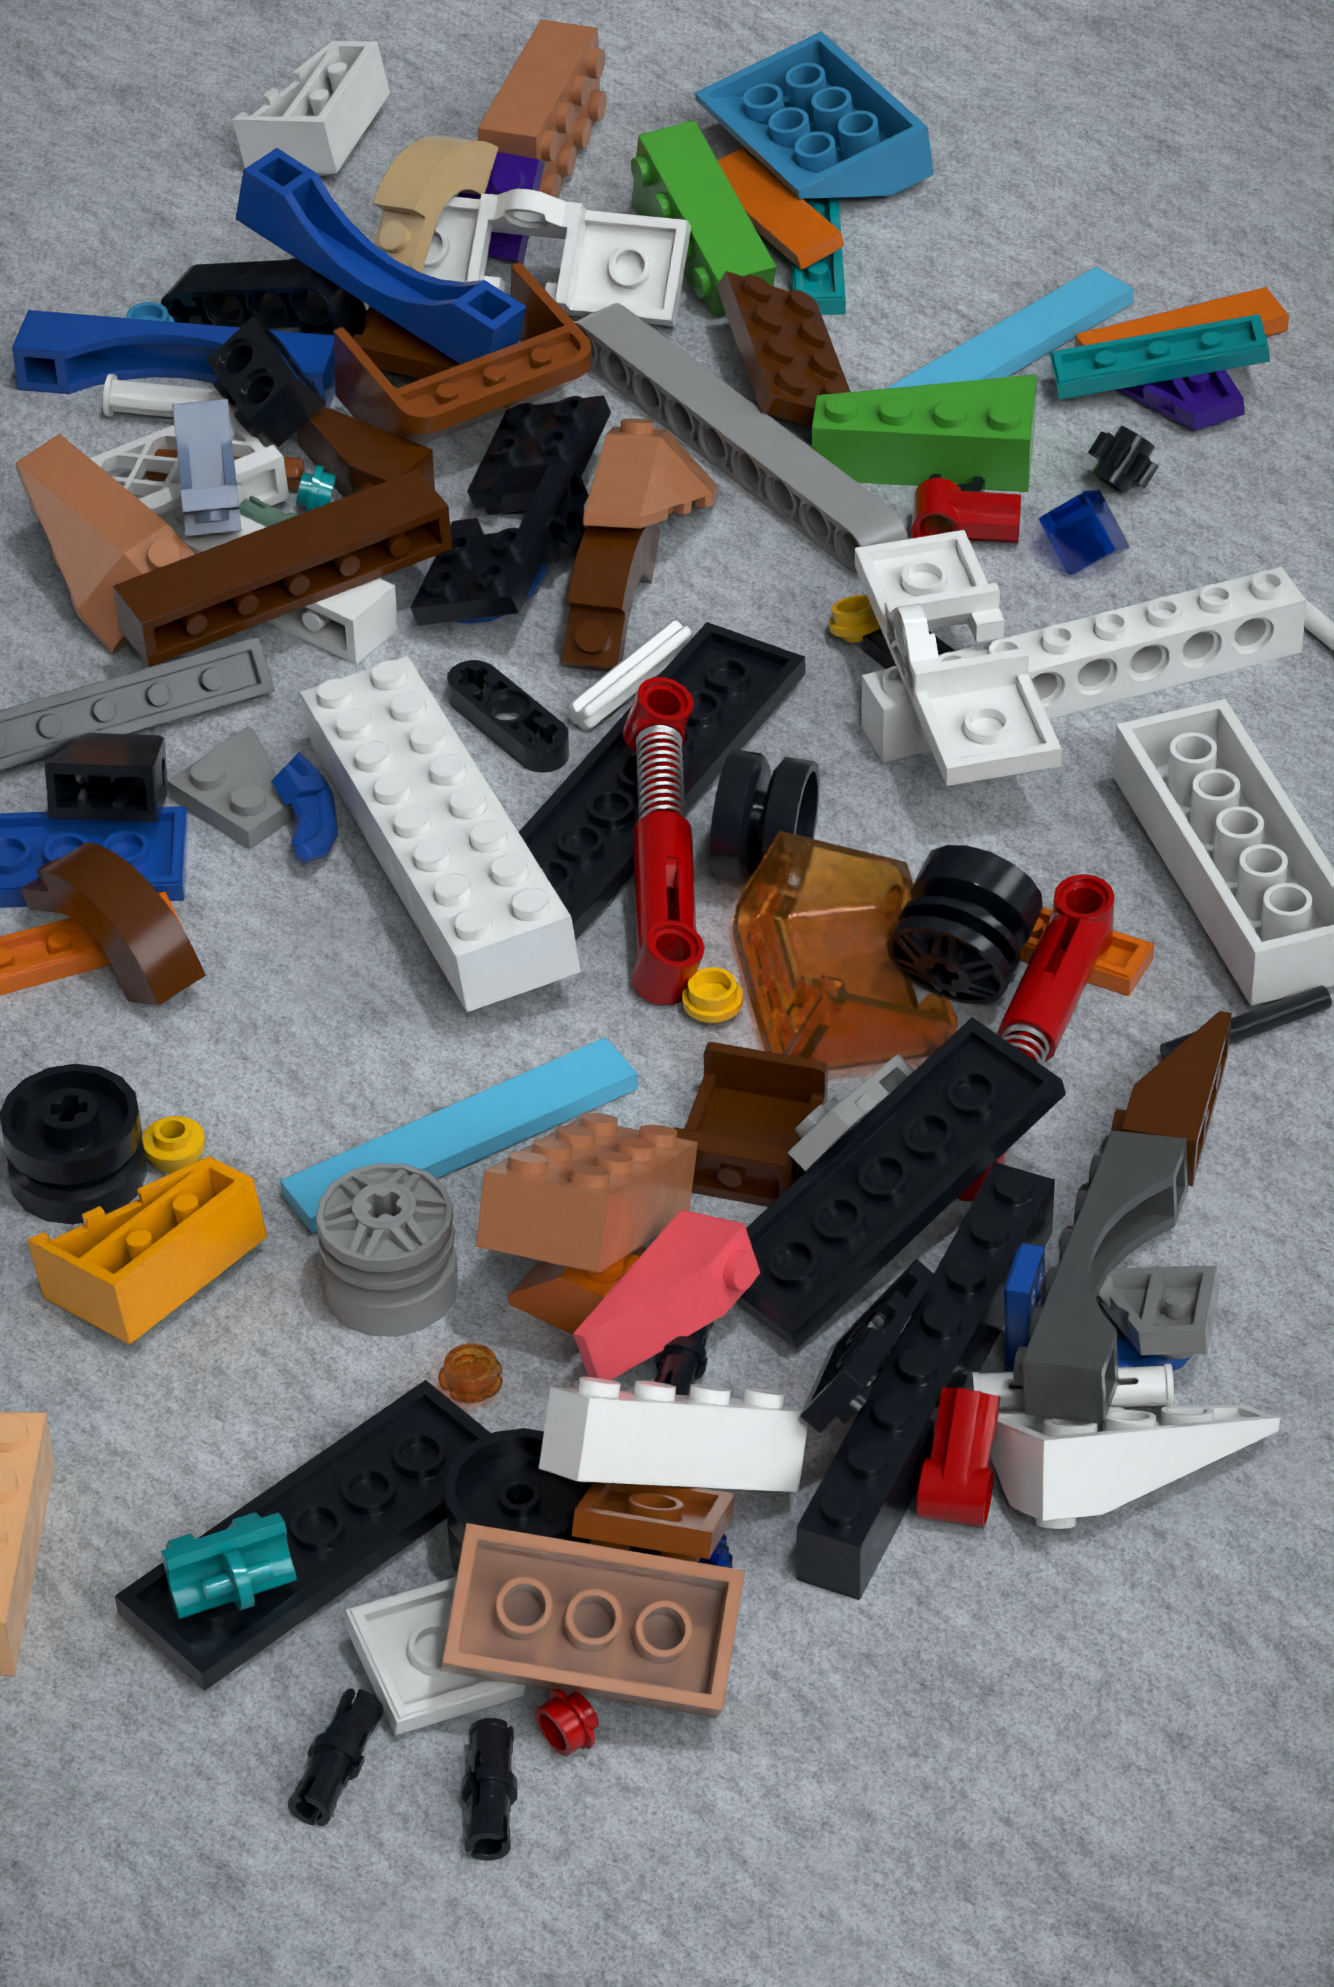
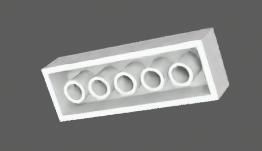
(1232, 846)

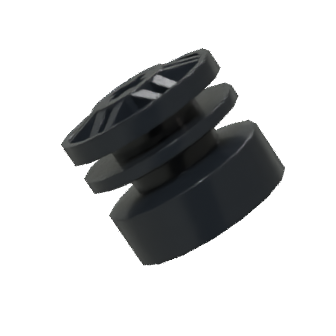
(965, 924)

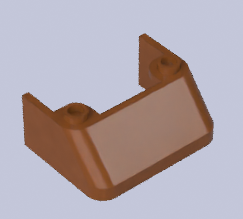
(543, 362)

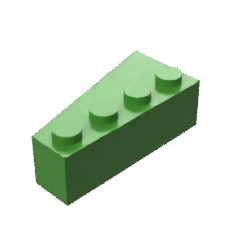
(683, 180)
(932, 429)

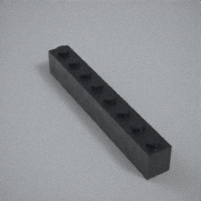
(940, 1347)

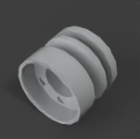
(387, 1249)

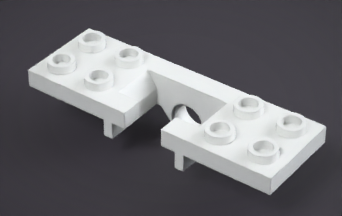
(603, 258)
(973, 709)

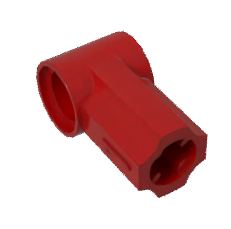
(984, 516)
(958, 1476)

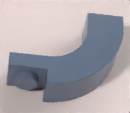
(206, 467)

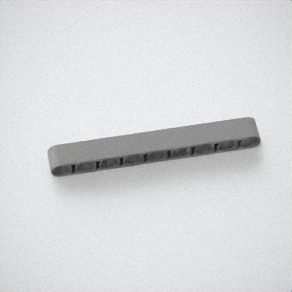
(737, 436)

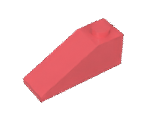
(671, 1291)

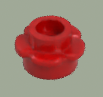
(567, 1722)

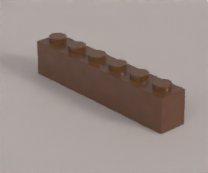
(282, 567)

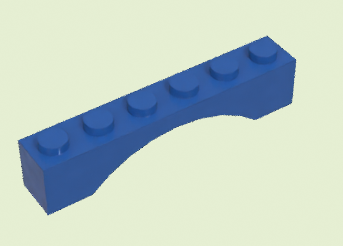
(299, 216)
(79, 351)

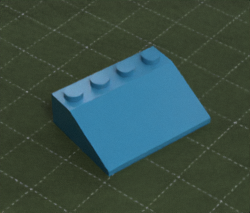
(822, 123)

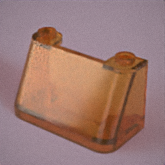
(819, 959)

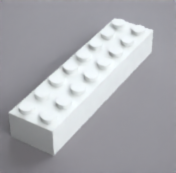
(440, 834)

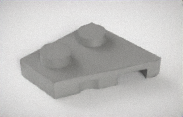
(233, 790)
(835, 1119)
(1163, 1307)

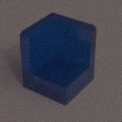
(1083, 531)

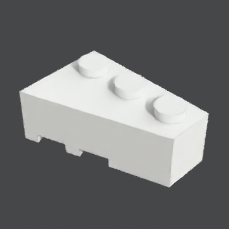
(321, 111)

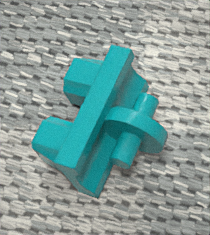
(228, 1564)

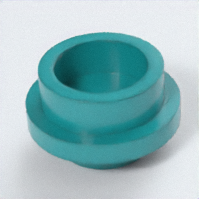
(315, 489)

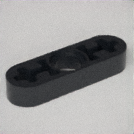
(515, 735)

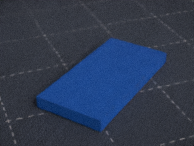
(152, 848)

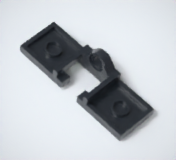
(531, 467)

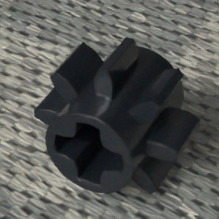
(1123, 459)

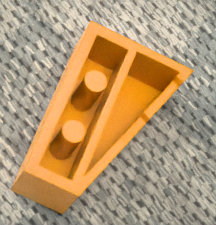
(153, 1253)

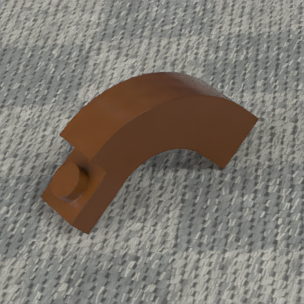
(603, 591)
(124, 918)

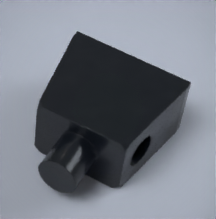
(118, 781)

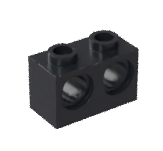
(264, 383)

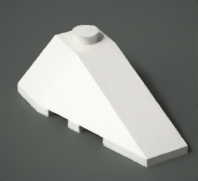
(1088, 1469)

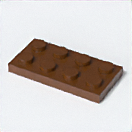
(781, 346)

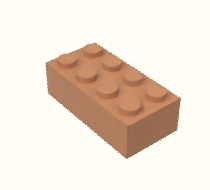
(550, 100)
(586, 1193)
(592, 1620)

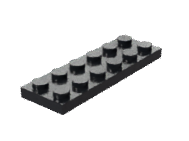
(892, 1177)
(342, 1522)

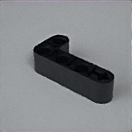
(271, 291)

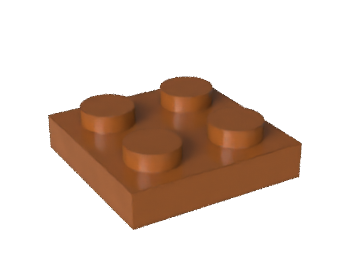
(668, 1519)

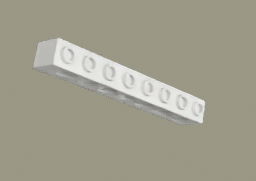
(1119, 653)

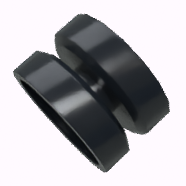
(756, 807)
(73, 1142)
(501, 1487)

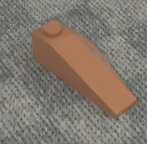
(645, 478)
(95, 532)

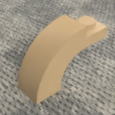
(419, 188)

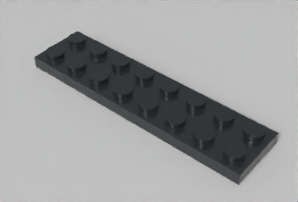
(588, 823)

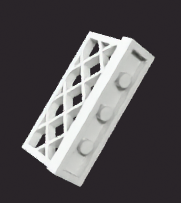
(258, 471)

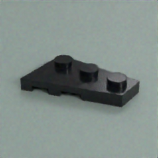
(855, 1356)

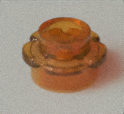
(471, 1373)

